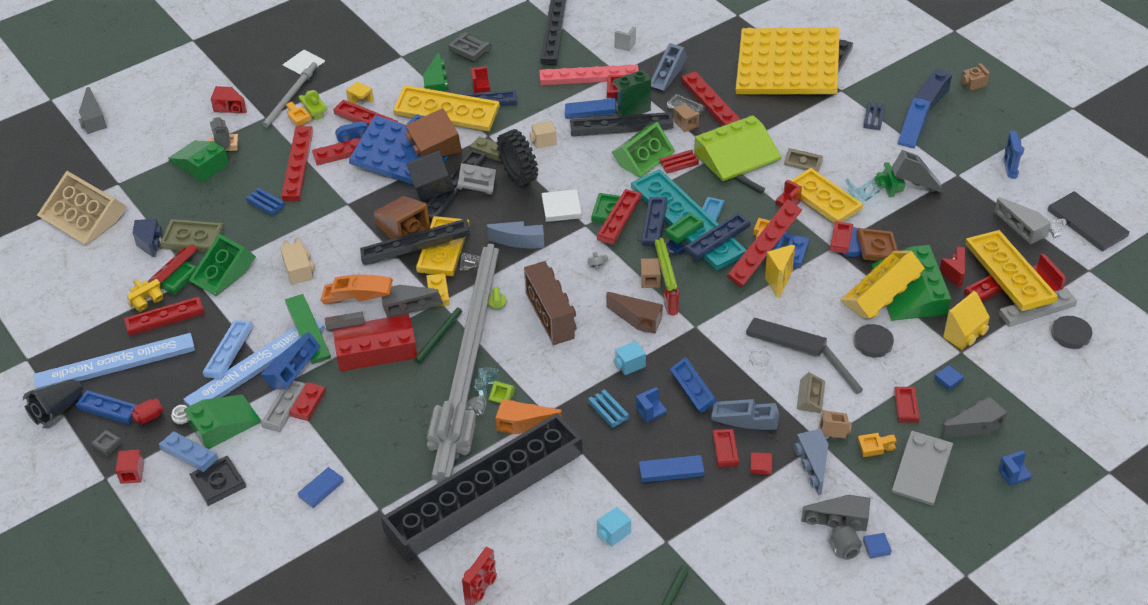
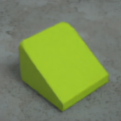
(501, 391)

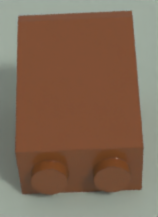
(433, 134)
(402, 217)

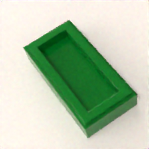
(684, 228)
(178, 278)

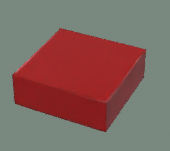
(761, 463)

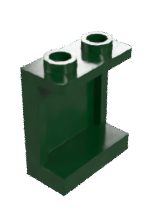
(633, 94)

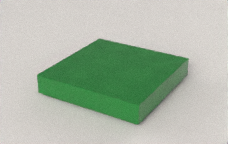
(603, 207)

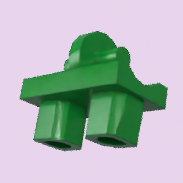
(889, 181)

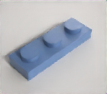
(188, 451)

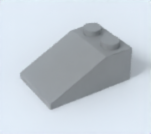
(922, 468)

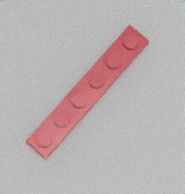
(583, 75)

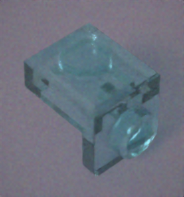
(485, 377)

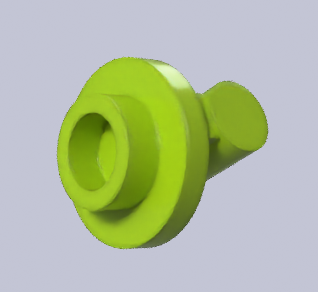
(497, 299)

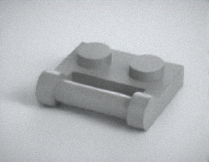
(476, 178)

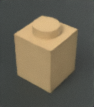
(543, 134)

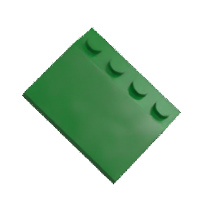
(923, 296)

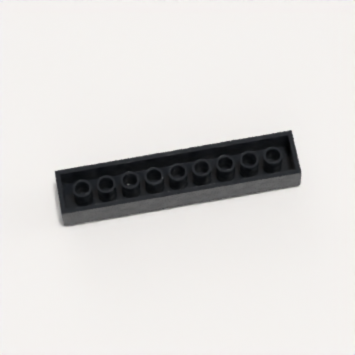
(481, 486)

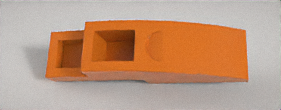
(360, 287)

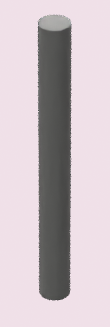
(842, 370)

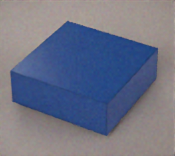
(949, 377)
(877, 545)

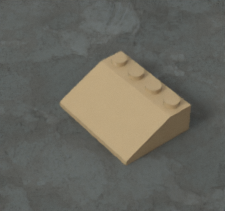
(80, 209)

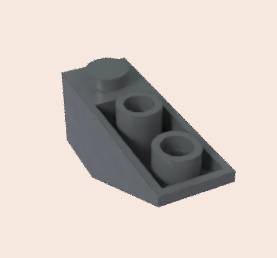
(913, 169)
(978, 420)
(839, 511)

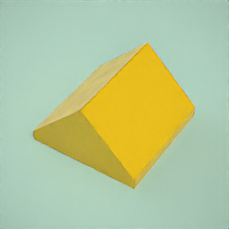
(779, 268)

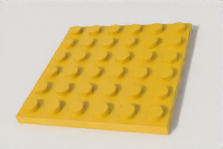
(788, 61)

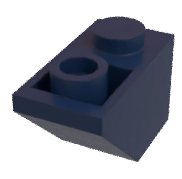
(146, 235)

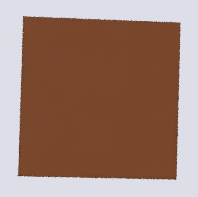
(876, 243)

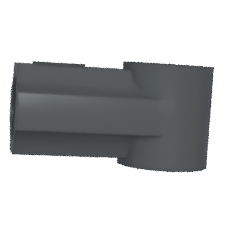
(220, 132)

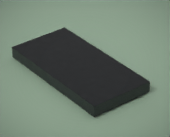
(1088, 221)

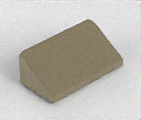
(803, 160)
(811, 393)

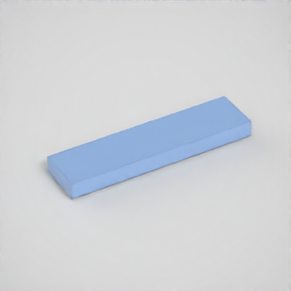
(228, 349)

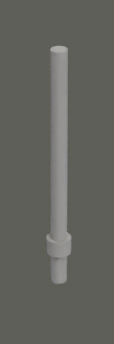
(305, 75)

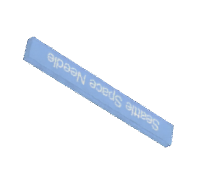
(117, 361)
(246, 369)

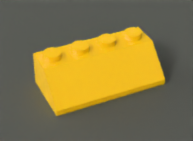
(883, 284)

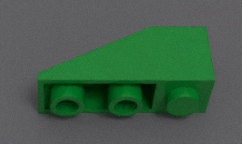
(435, 76)

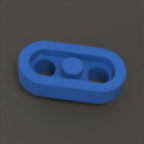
(351, 131)

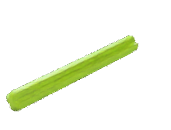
(665, 264)

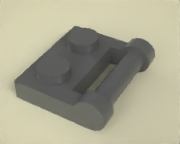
(469, 46)

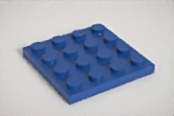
(385, 150)

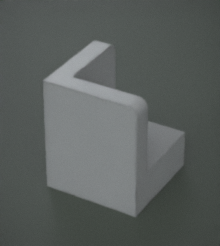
(624, 40)

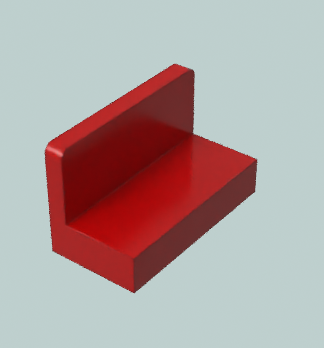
(1050, 273)

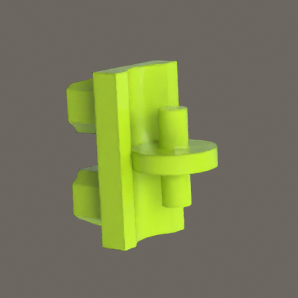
(313, 104)

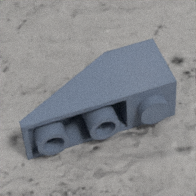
(813, 450)

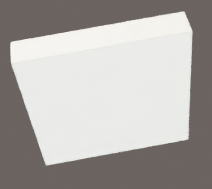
(561, 205)

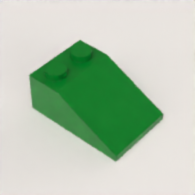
(200, 159)
(222, 265)
(220, 419)

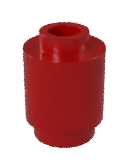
(147, 411)

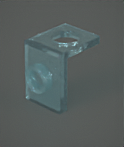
(860, 193)

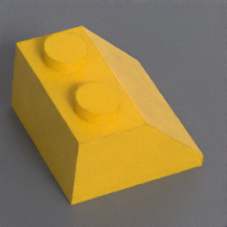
(966, 321)

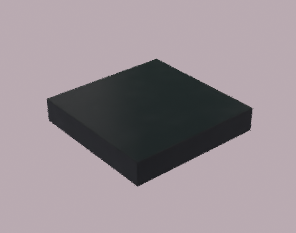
(218, 481)

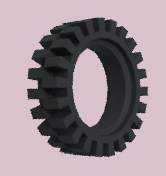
(517, 157)

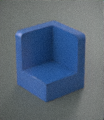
(649, 405)
(1013, 469)

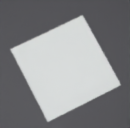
(302, 61)

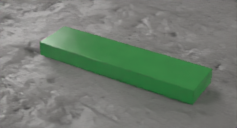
(304, 323)

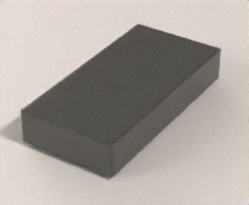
(344, 320)

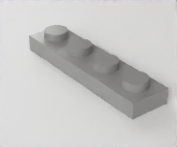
(1013, 315)

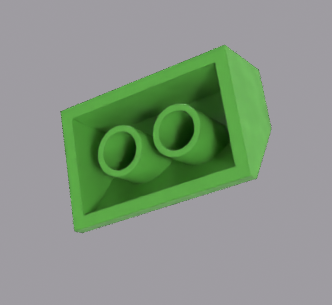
(643, 150)

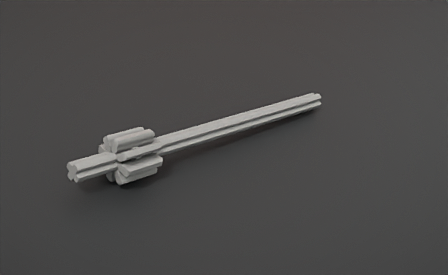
(451, 426)

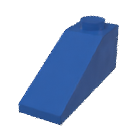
(914, 122)
(290, 362)

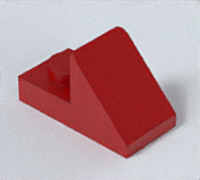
(955, 267)

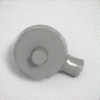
(596, 260)

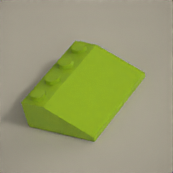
(736, 148)

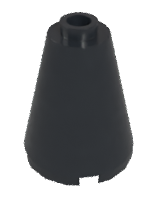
(51, 401)

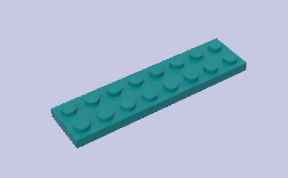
(679, 205)

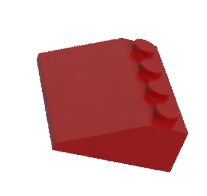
(375, 343)

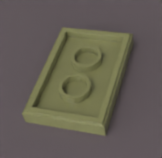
(184, 233)

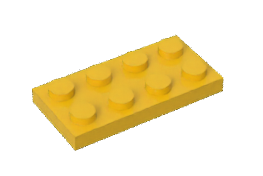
(826, 196)
(441, 257)

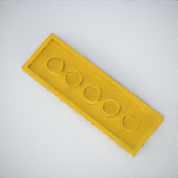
(461, 109)
(1011, 270)

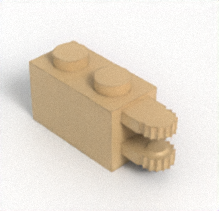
(296, 261)

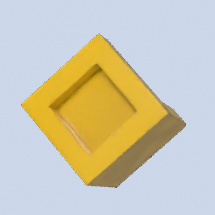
(359, 91)

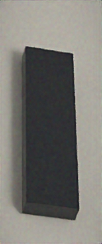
(786, 336)

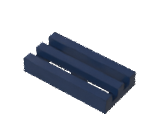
(875, 108)

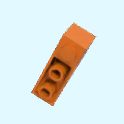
(519, 417)

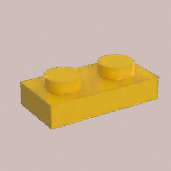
(438, 281)

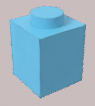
(630, 358)
(613, 526)

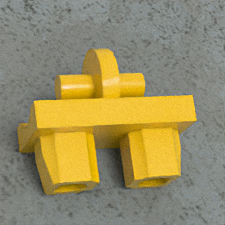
(143, 291)

